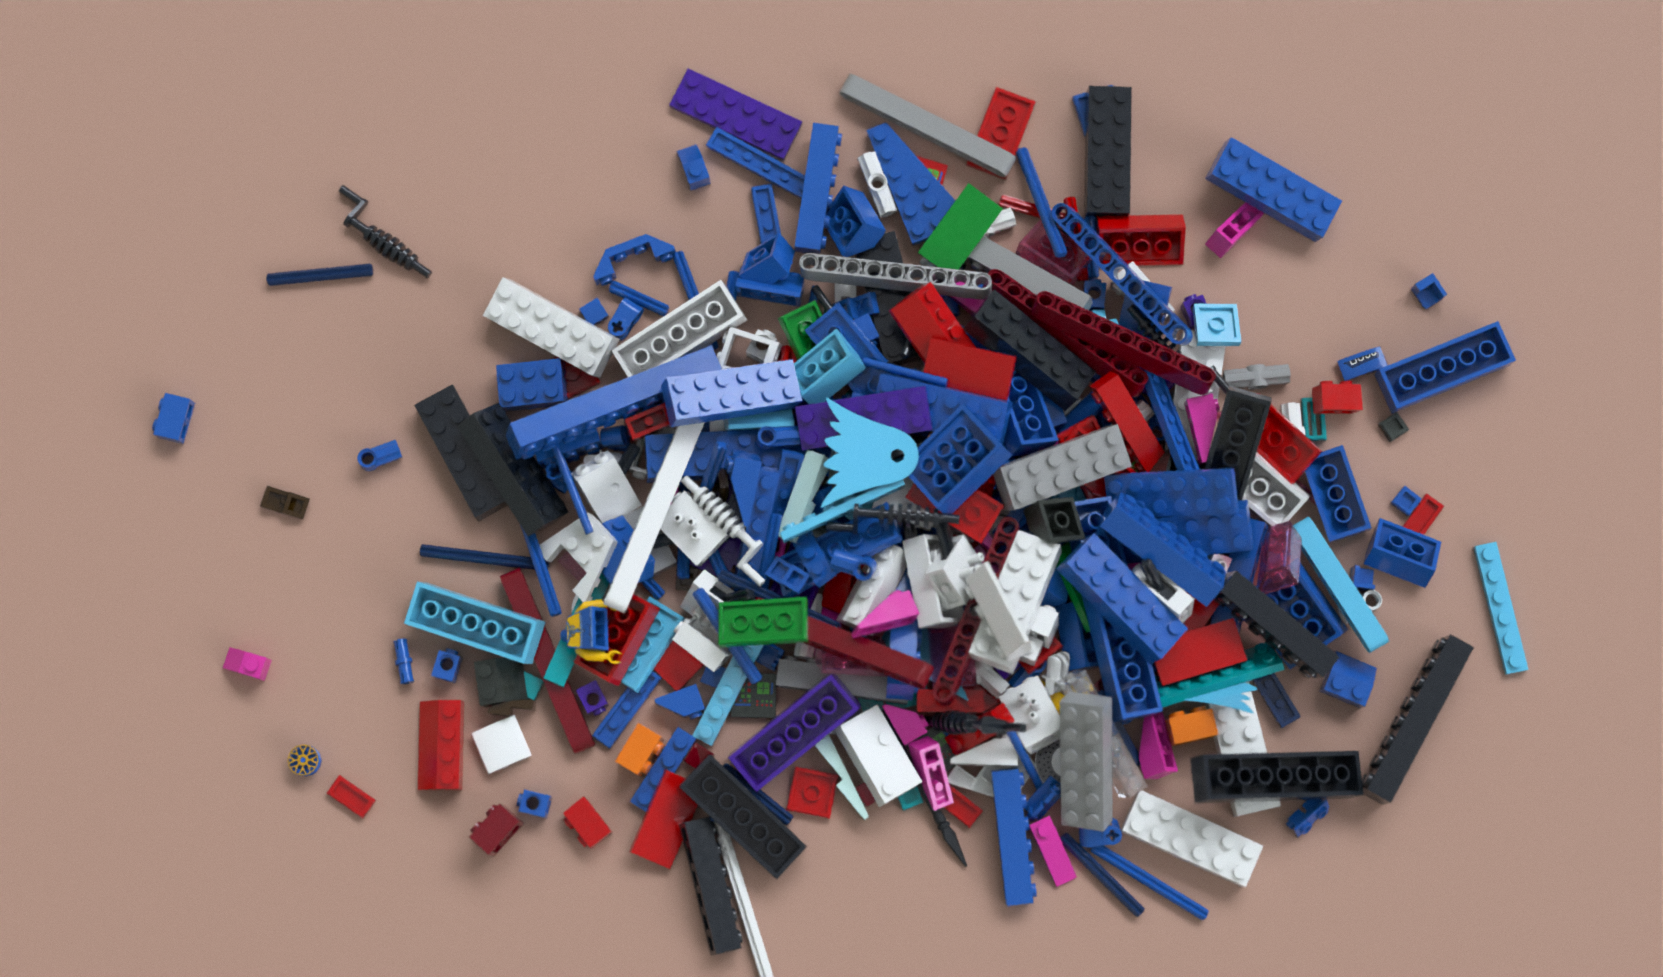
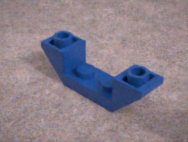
(661, 250)

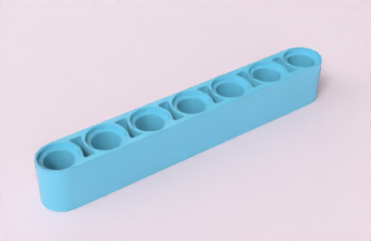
(1340, 586)

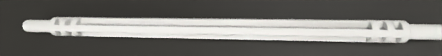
(743, 903)

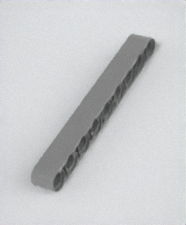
(927, 125)
(887, 269)

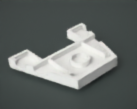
(589, 550)
(983, 781)

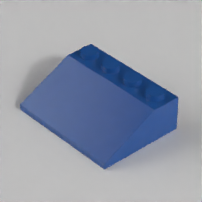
(957, 460)
(1310, 609)

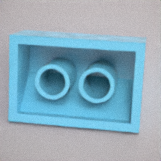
(827, 368)
(772, 419)

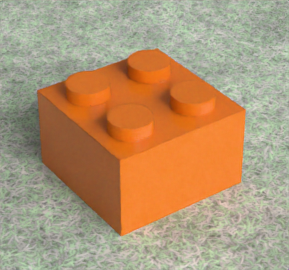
(1191, 727)
(640, 750)

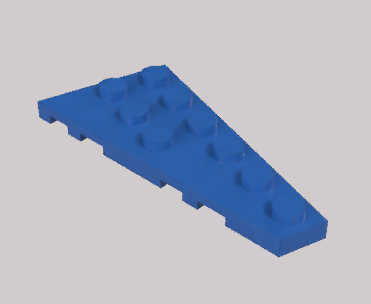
(914, 188)

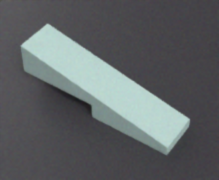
(805, 488)
(846, 786)

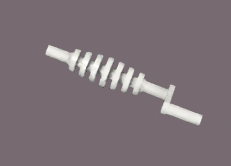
(723, 516)

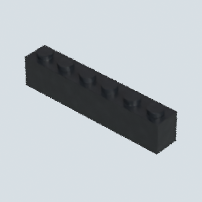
(710, 885)

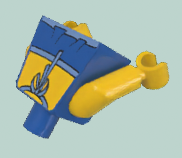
(589, 632)

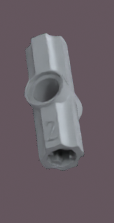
(1257, 376)

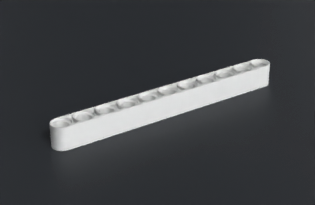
(652, 516)

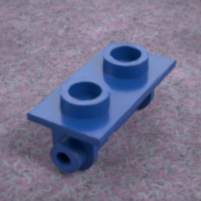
(1043, 798)
(1303, 822)

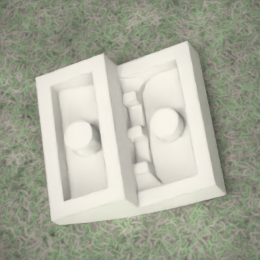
(501, 744)

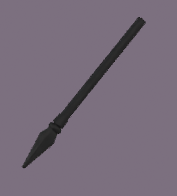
(940, 819)

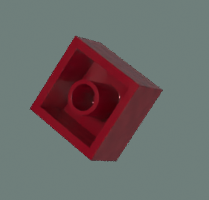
(495, 829)

